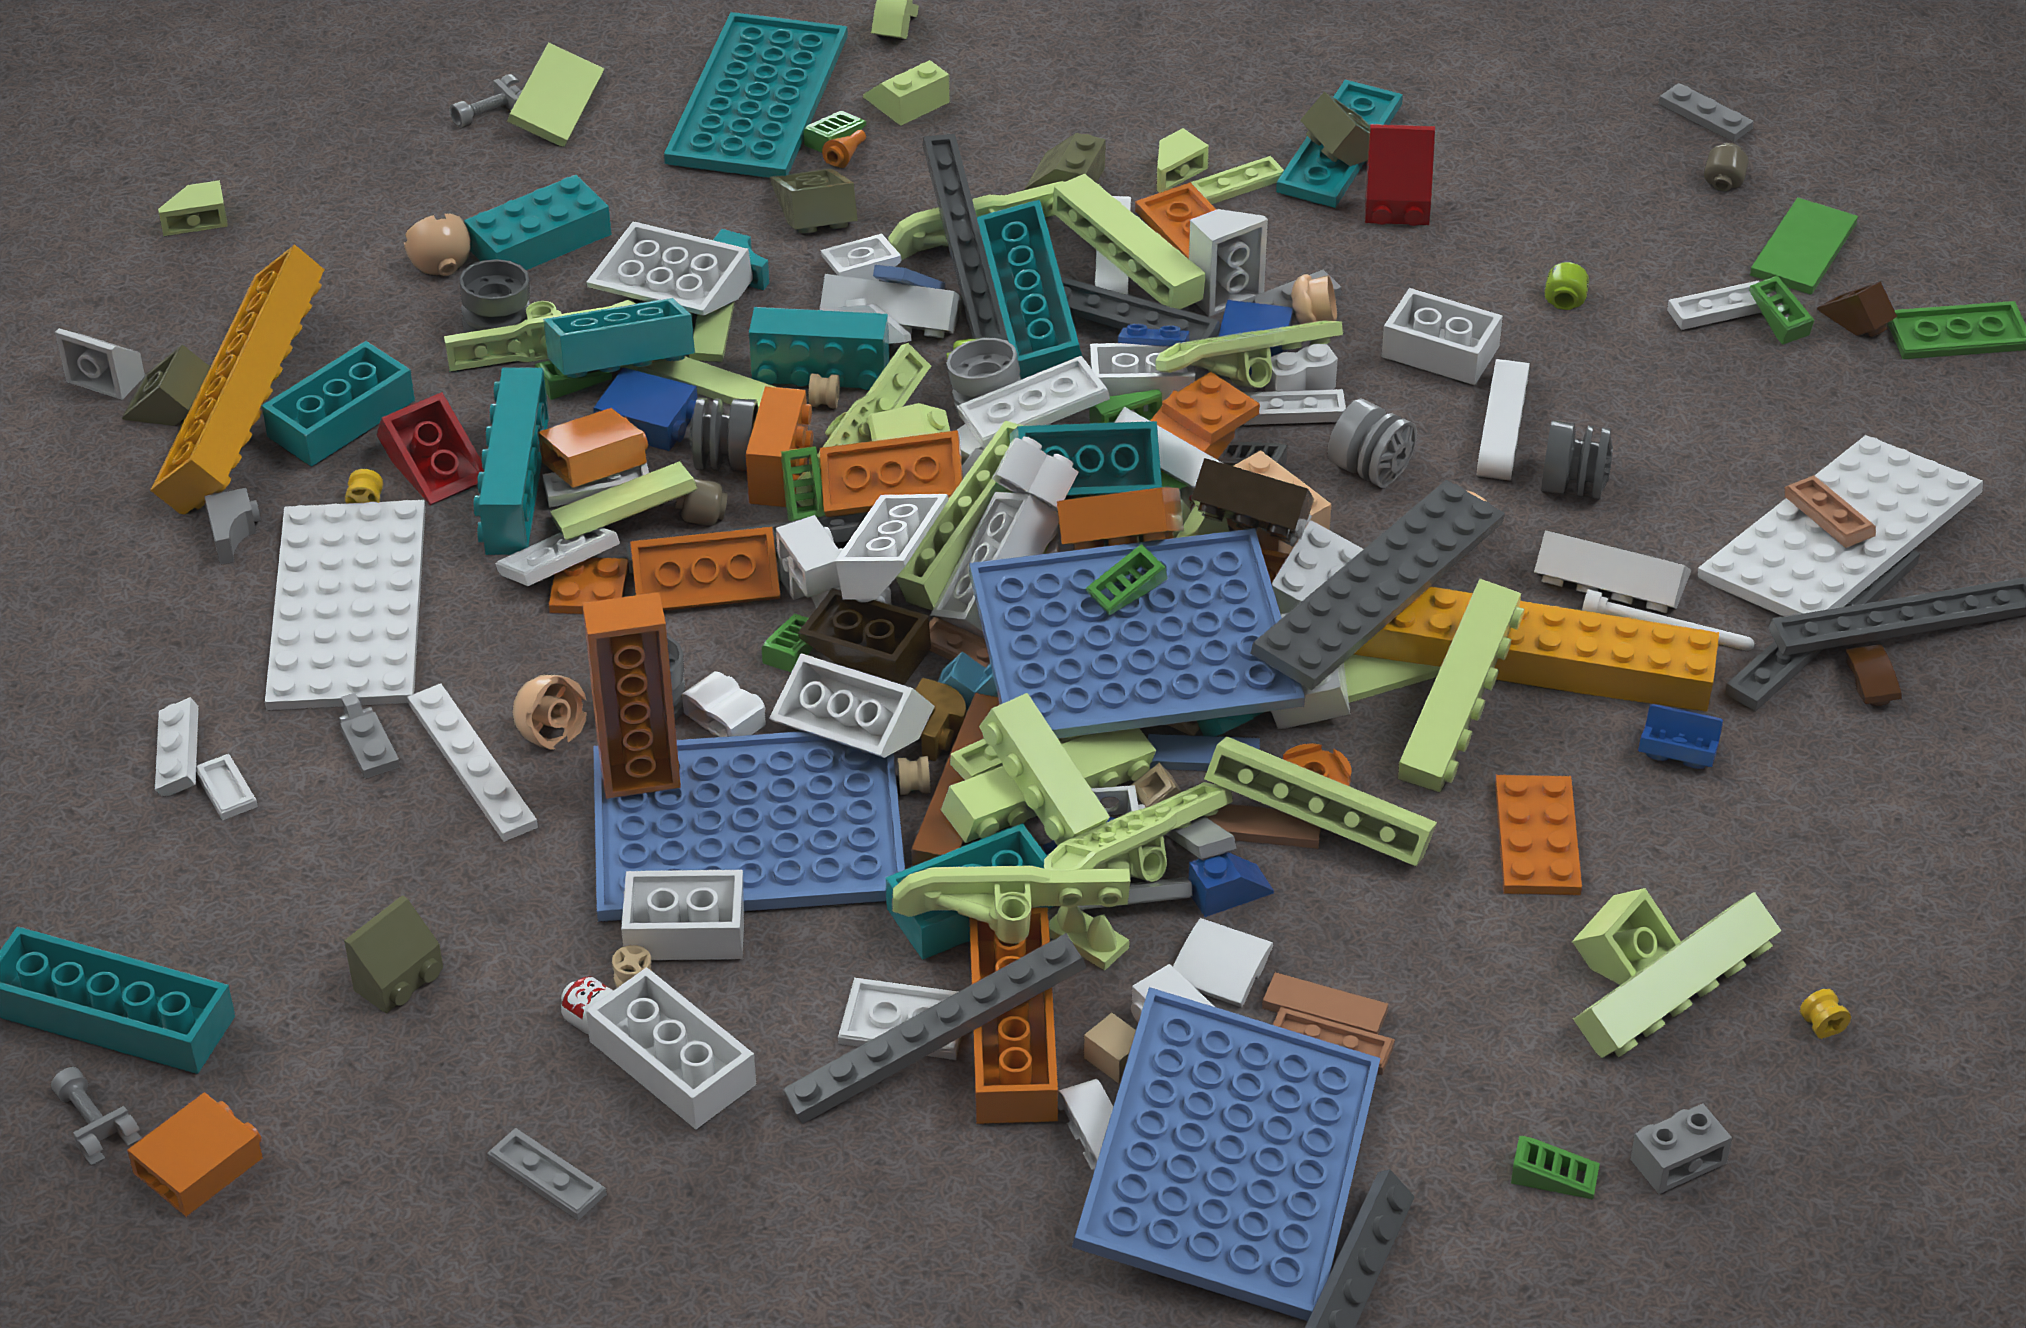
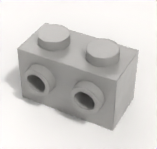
(1680, 1148)

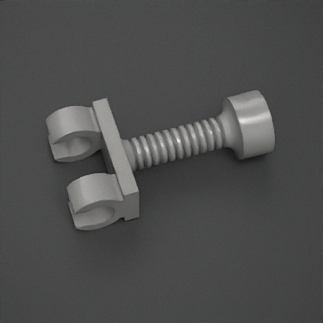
(463, 114)
(71, 1086)

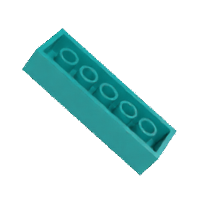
(1029, 287)
(511, 461)
(112, 1000)

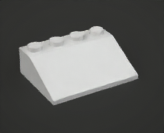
(668, 264)

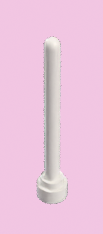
(1596, 603)

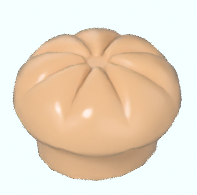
(1314, 299)

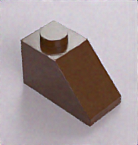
(1861, 310)

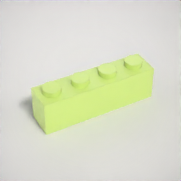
(1042, 769)

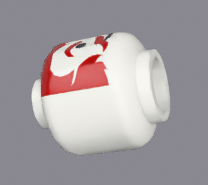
(579, 997)

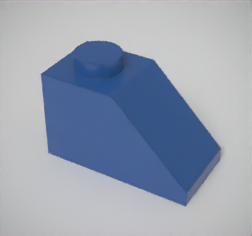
(1226, 883)

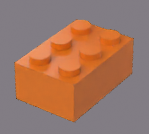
(778, 427)
(1120, 518)

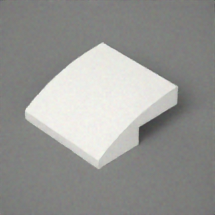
(1222, 961)

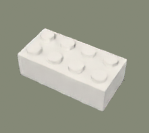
(671, 1048)

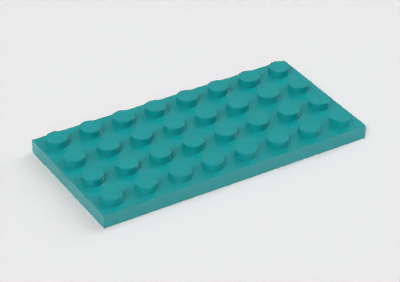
(756, 95)

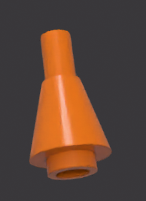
(840, 150)

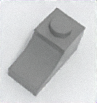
(231, 520)

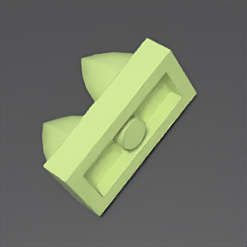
(1091, 936)

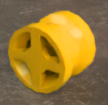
(364, 487)
(1825, 1013)

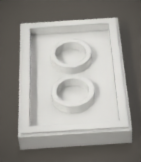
(554, 555)
(882, 1005)

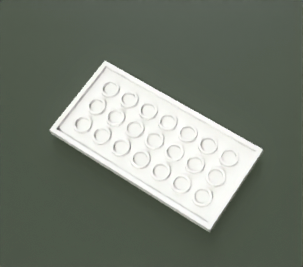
(1800, 568)
(346, 604)

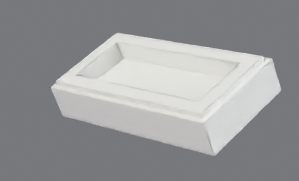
(225, 786)

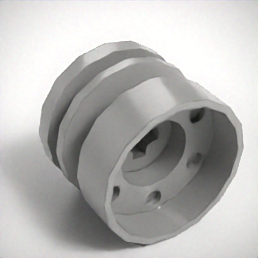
(981, 368)
(1372, 442)

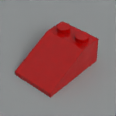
(1399, 174)
(431, 448)

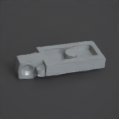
(366, 738)

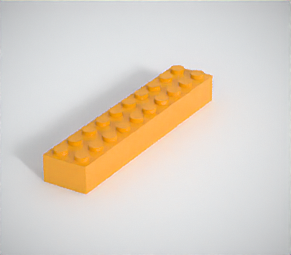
(238, 382)
(1566, 650)

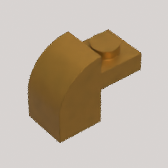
(945, 718)

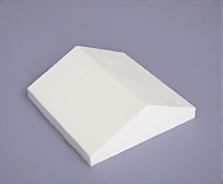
(860, 256)

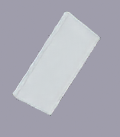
(1035, 399)

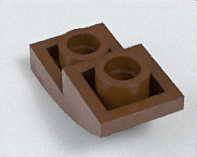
(1873, 675)

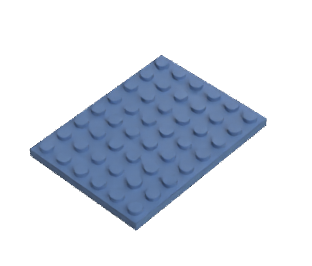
(1149, 664)
(785, 808)
(1229, 1154)

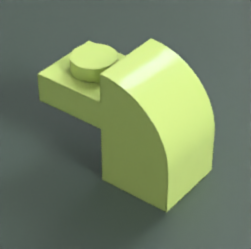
(893, 17)

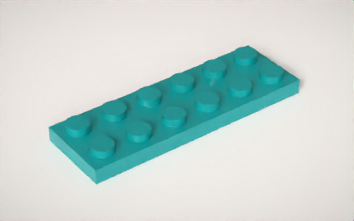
(1317, 177)

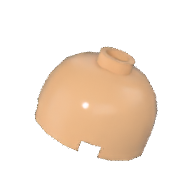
(438, 244)
(549, 702)

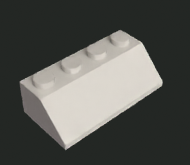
(908, 305)
(1009, 528)
(885, 543)
(1611, 570)
(851, 707)

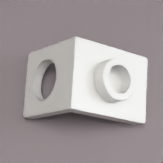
(1126, 796)

